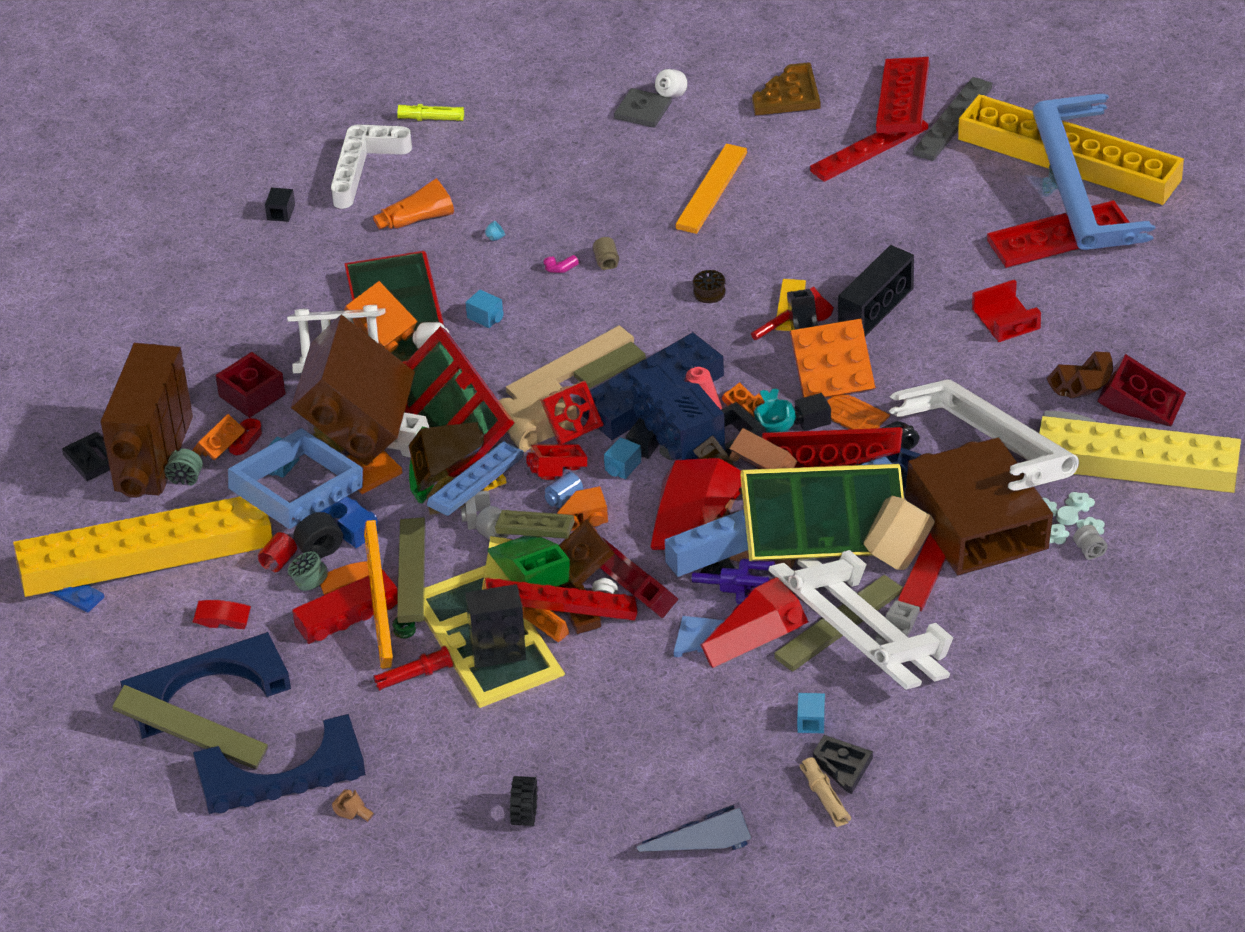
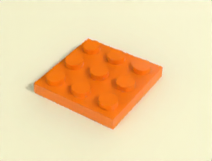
(832, 359)

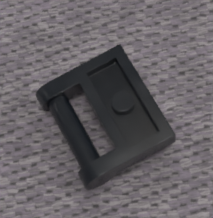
(85, 459)

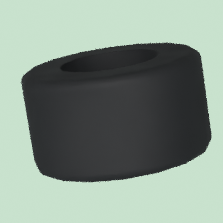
(318, 534)

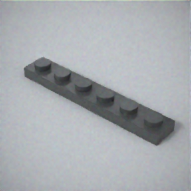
(948, 122)

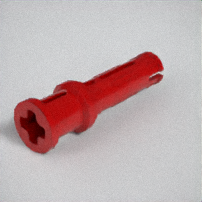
(424, 665)

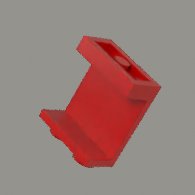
(1003, 311)

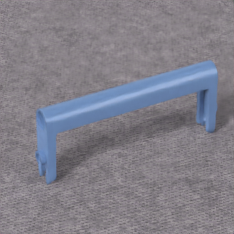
(1087, 233)

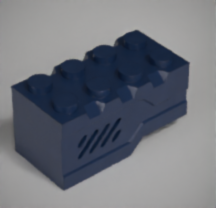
(676, 411)

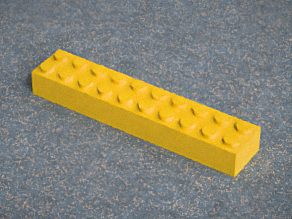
(1098, 156)
(140, 545)

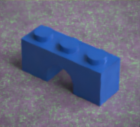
(351, 520)

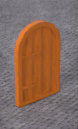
(855, 413)

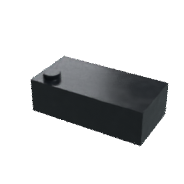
(878, 289)

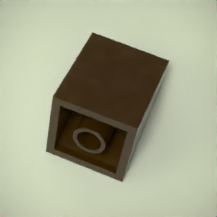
(443, 450)

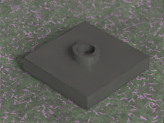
(642, 108)

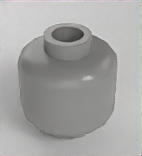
(487, 520)

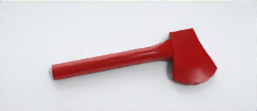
(823, 312)

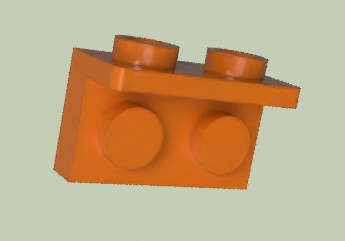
(219, 438)

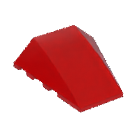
(693, 496)

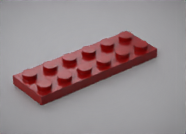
(902, 95)
(1046, 235)

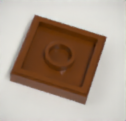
(586, 552)

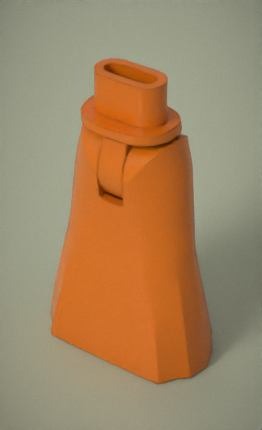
(423, 204)

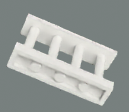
(303, 316)

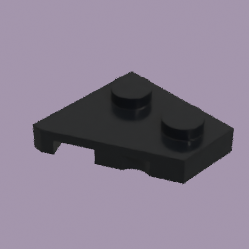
(842, 761)

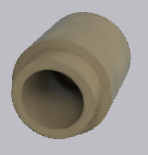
(606, 253)

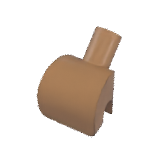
(350, 805)

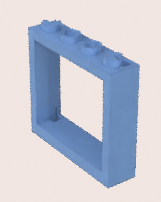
(244, 477)

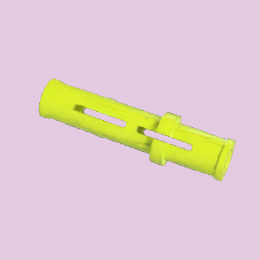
(430, 112)

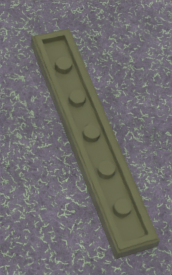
(411, 570)
(824, 634)
(189, 726)

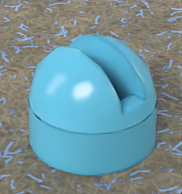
(494, 231)

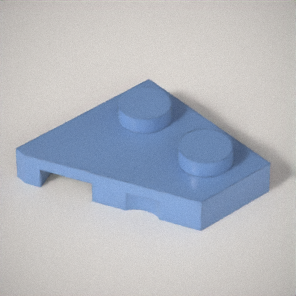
(692, 633)

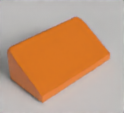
(547, 622)

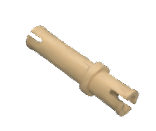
(821, 785)

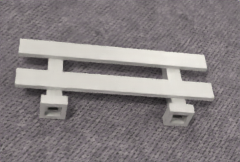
(887, 656)

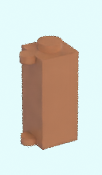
(760, 452)

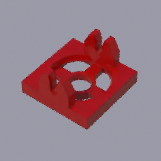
(549, 403)

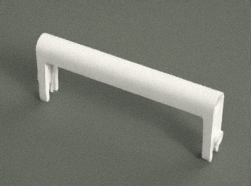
(1045, 458)

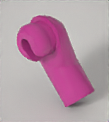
(560, 267)

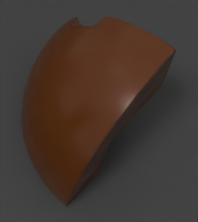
(1083, 380)

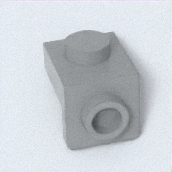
(476, 503)

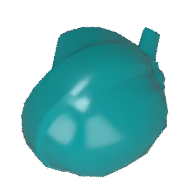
(774, 413)

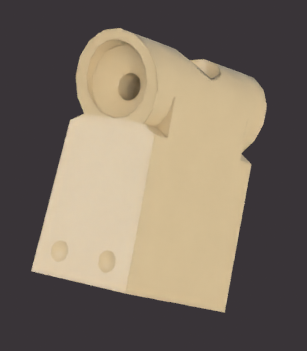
(529, 415)

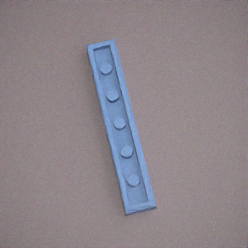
(475, 478)

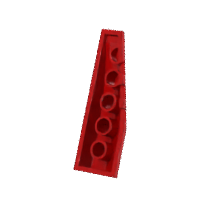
(837, 446)

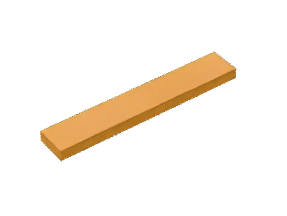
(711, 188)
(378, 594)

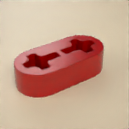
(247, 438)

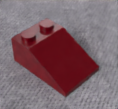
(1141, 393)

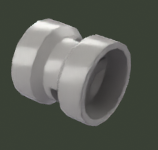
(1090, 542)

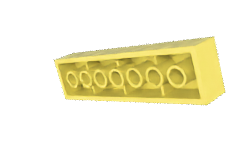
(1147, 453)

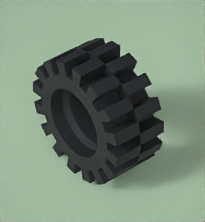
(523, 800)

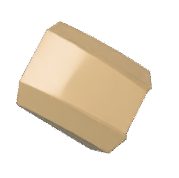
(898, 532)

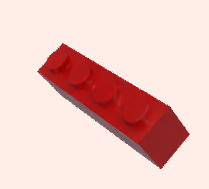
(340, 609)

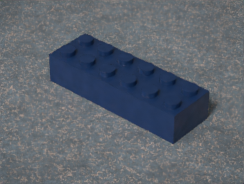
(615, 396)

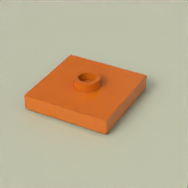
(377, 471)

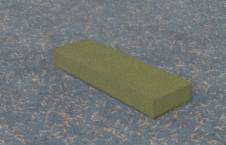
(610, 365)
(534, 524)

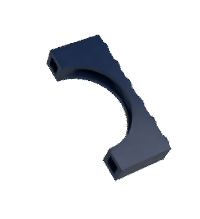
(250, 659)
(231, 787)

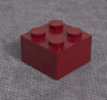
(250, 384)

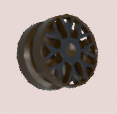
(709, 288)

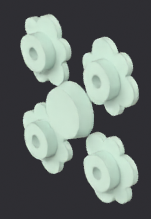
(1069, 515)

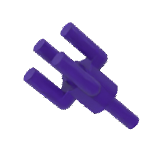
(736, 580)

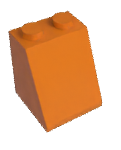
(391, 326)

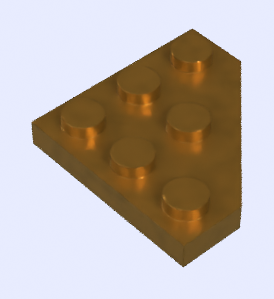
(788, 92)

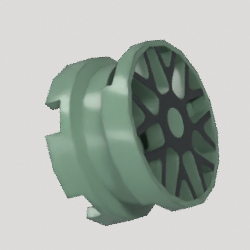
(183, 465)
(308, 572)

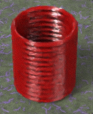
(279, 548)

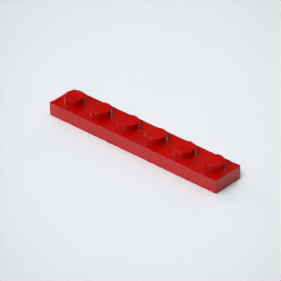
(859, 152)
(571, 599)

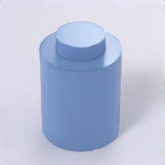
(562, 489)

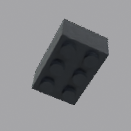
(495, 626)

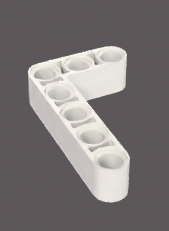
(357, 143)

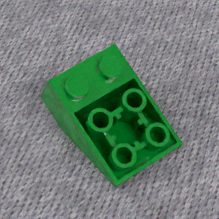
(532, 561)

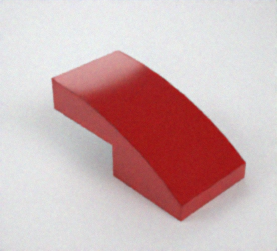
(212, 612)

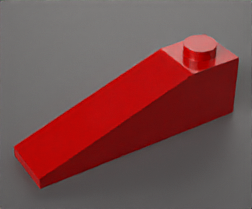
(762, 617)

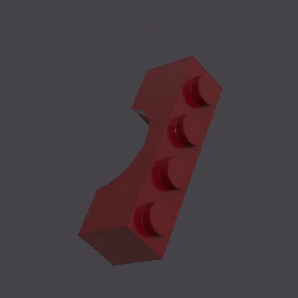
(639, 583)

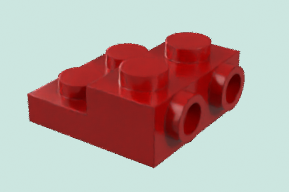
(549, 459)

